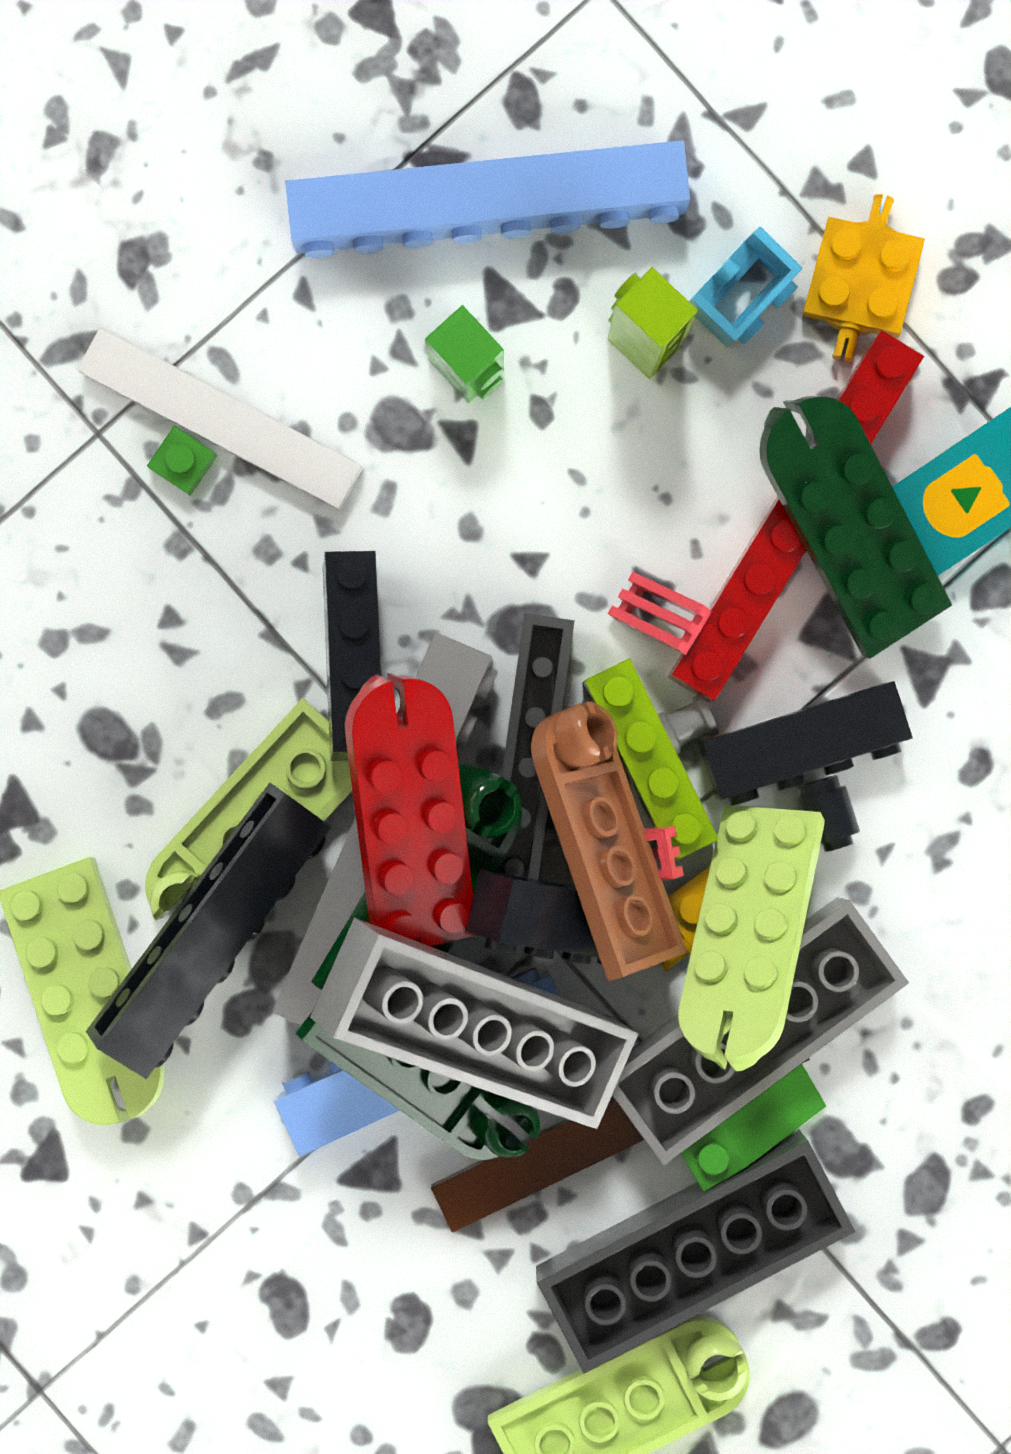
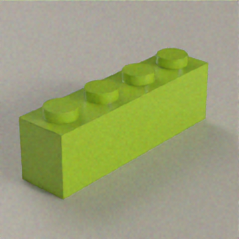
(651, 758)

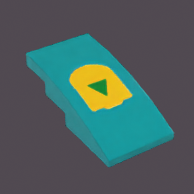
(962, 494)

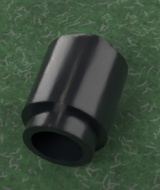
(836, 808)

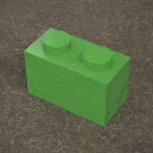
(466, 355)

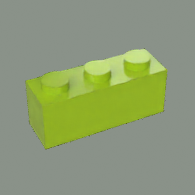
(649, 321)

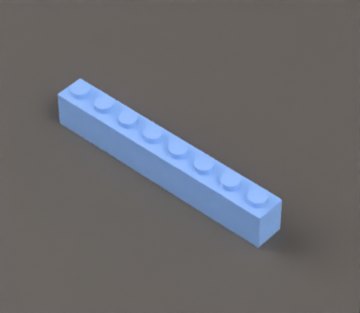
(488, 198)

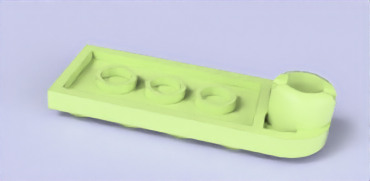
(292, 759)
(749, 932)
(72, 969)
(633, 1399)

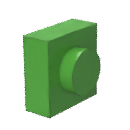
(182, 460)

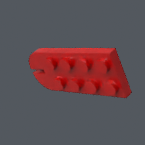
(409, 810)

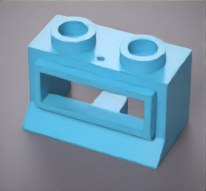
(756, 247)

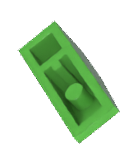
(754, 1129)

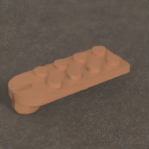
(604, 840)

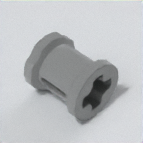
(689, 723)

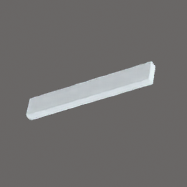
(219, 418)

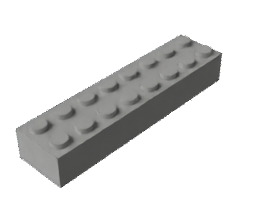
(461, 676)

